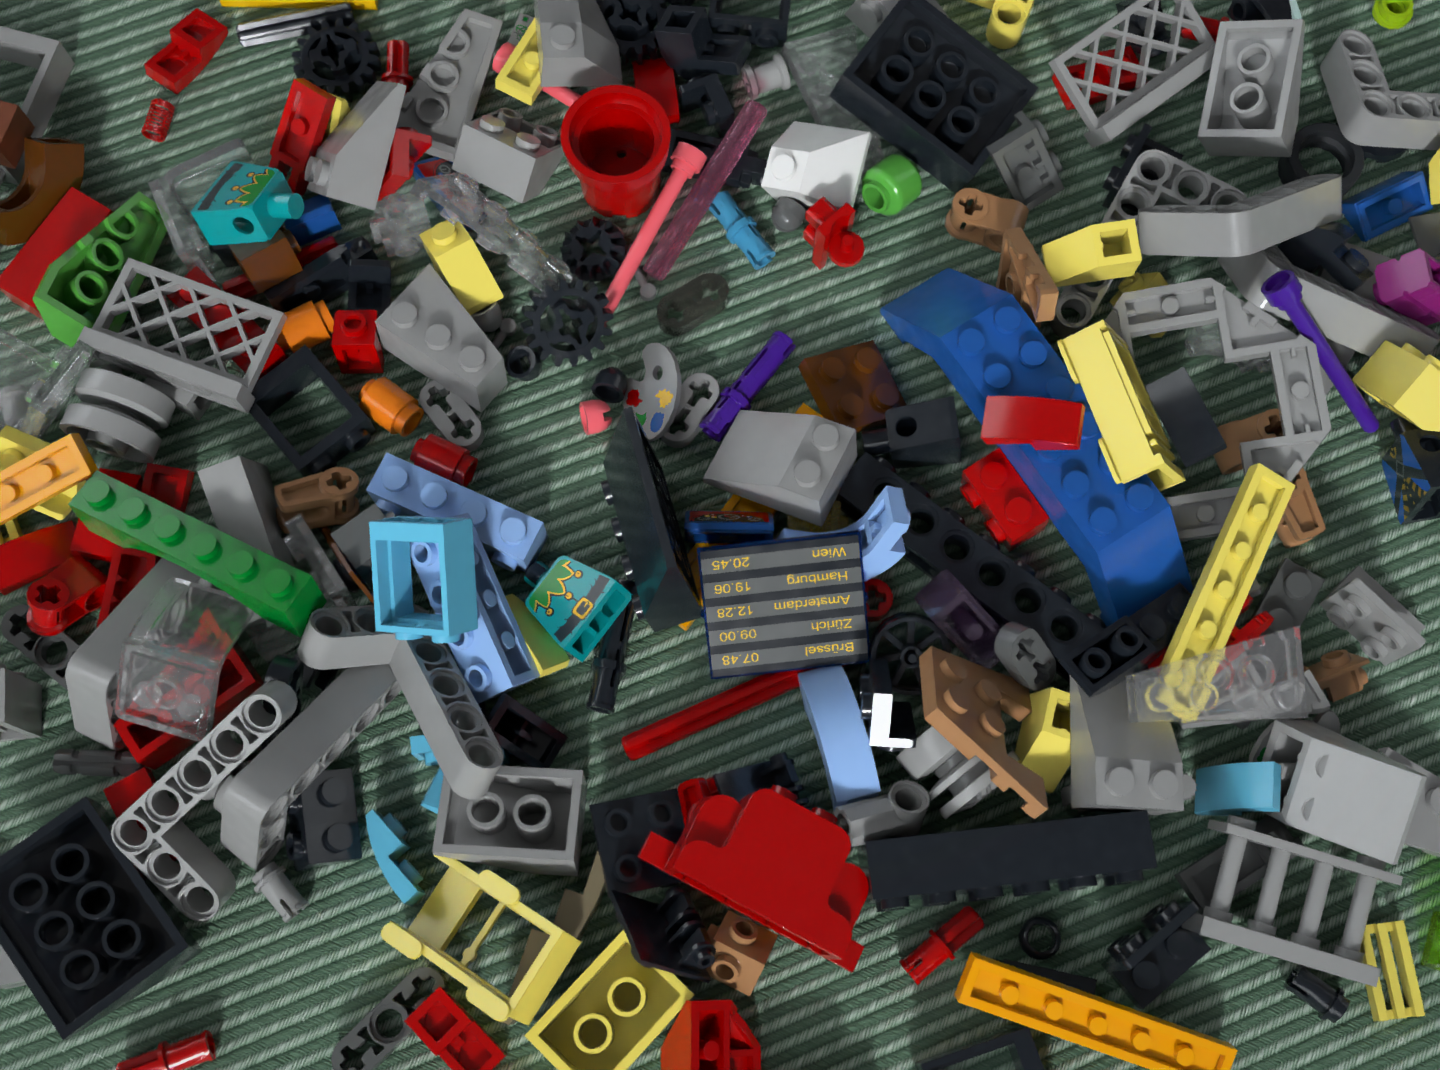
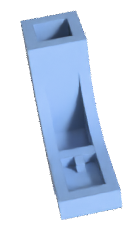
(879, 530)
(839, 734)

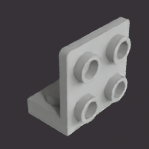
(1373, 617)

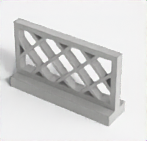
(1146, 94)
(178, 370)

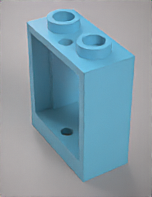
(393, 577)

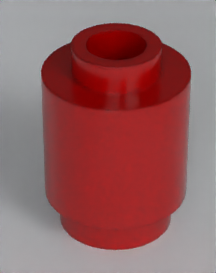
(444, 459)

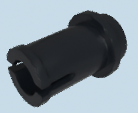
(1327, 1001)

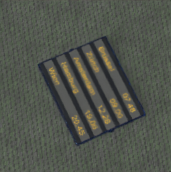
(784, 604)

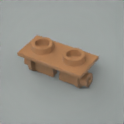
(1340, 673)

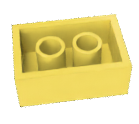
(609, 1012)

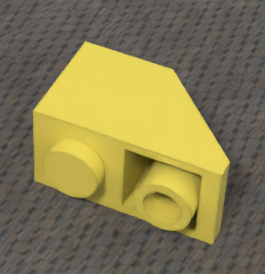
(1094, 253)
(1045, 736)

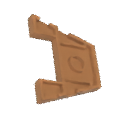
(1026, 277)
(966, 708)

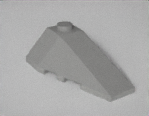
(575, 45)

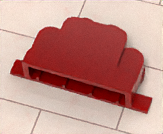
(772, 866)

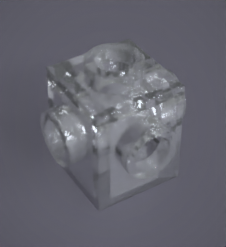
(399, 223)

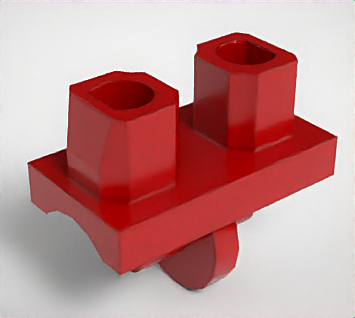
(832, 234)

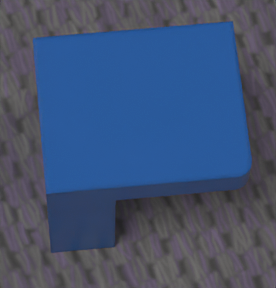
(316, 221)

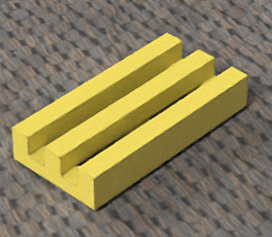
(1406, 970)

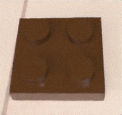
(852, 385)

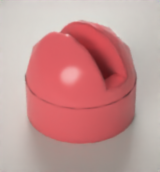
(592, 416)

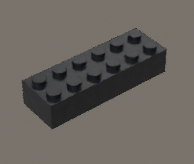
(1008, 857)

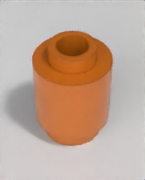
(306, 326)
(390, 406)

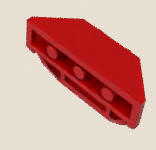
(710, 1038)

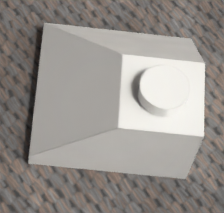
(816, 163)

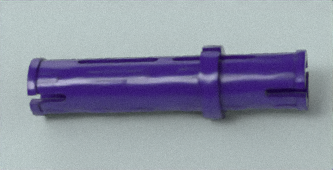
(747, 385)

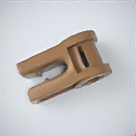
(318, 499)
(1302, 516)

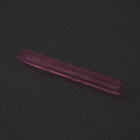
(705, 190)

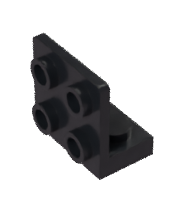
(1155, 954)

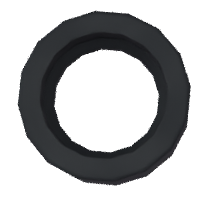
(1327, 137)

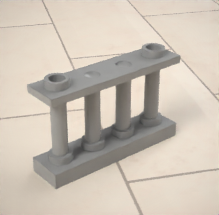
(1260, 932)

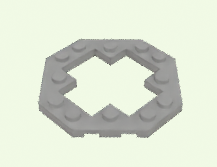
(1244, 335)

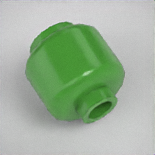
(891, 185)

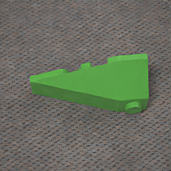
(85, 273)

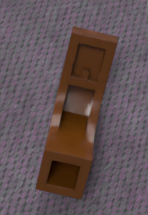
(49, 172)

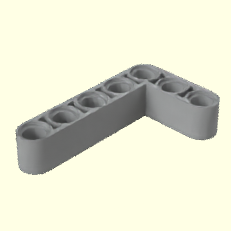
(1367, 107)
(1143, 193)
(1243, 225)
(1335, 310)
(95, 665)
(429, 681)
(189, 783)
(261, 792)

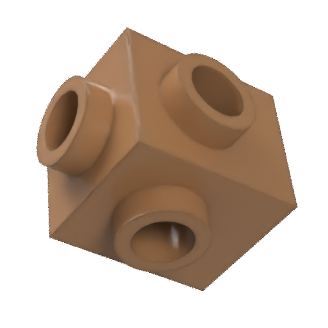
(740, 952)

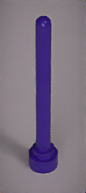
(1284, 292)

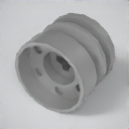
(963, 778)

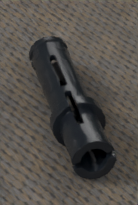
(610, 664)

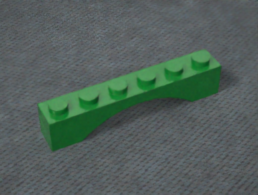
(242, 571)

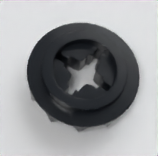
(596, 266)

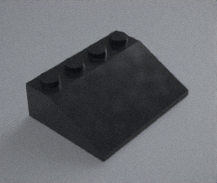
(933, 91)
(648, 528)
(85, 920)

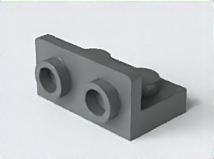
(1025, 163)

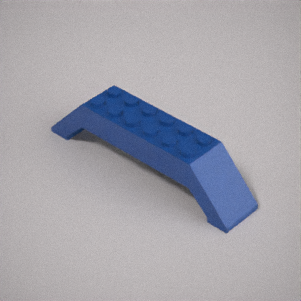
(995, 349)

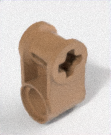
(984, 218)
(1244, 431)

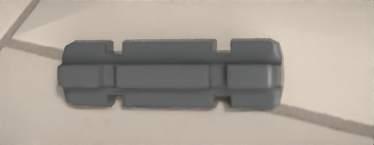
(95, 763)

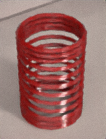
(163, 132)

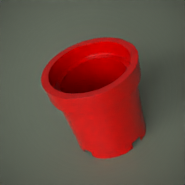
(611, 123)

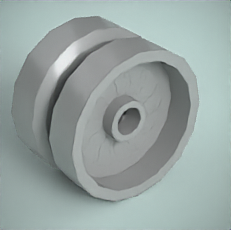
(118, 415)

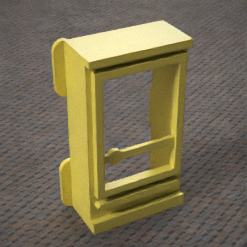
(1121, 406)
(445, 914)

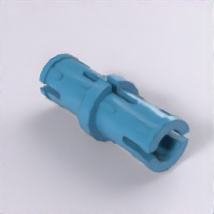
(741, 230)

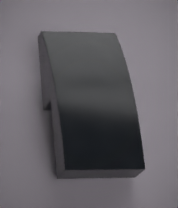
(1185, 417)

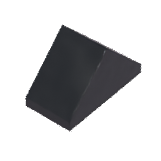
(524, 733)

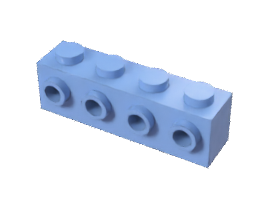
(505, 533)
(495, 654)

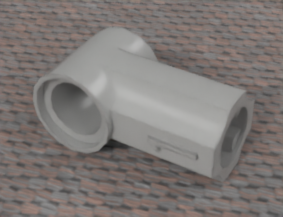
(885, 816)

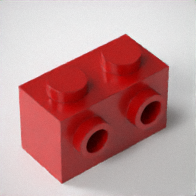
(1003, 499)

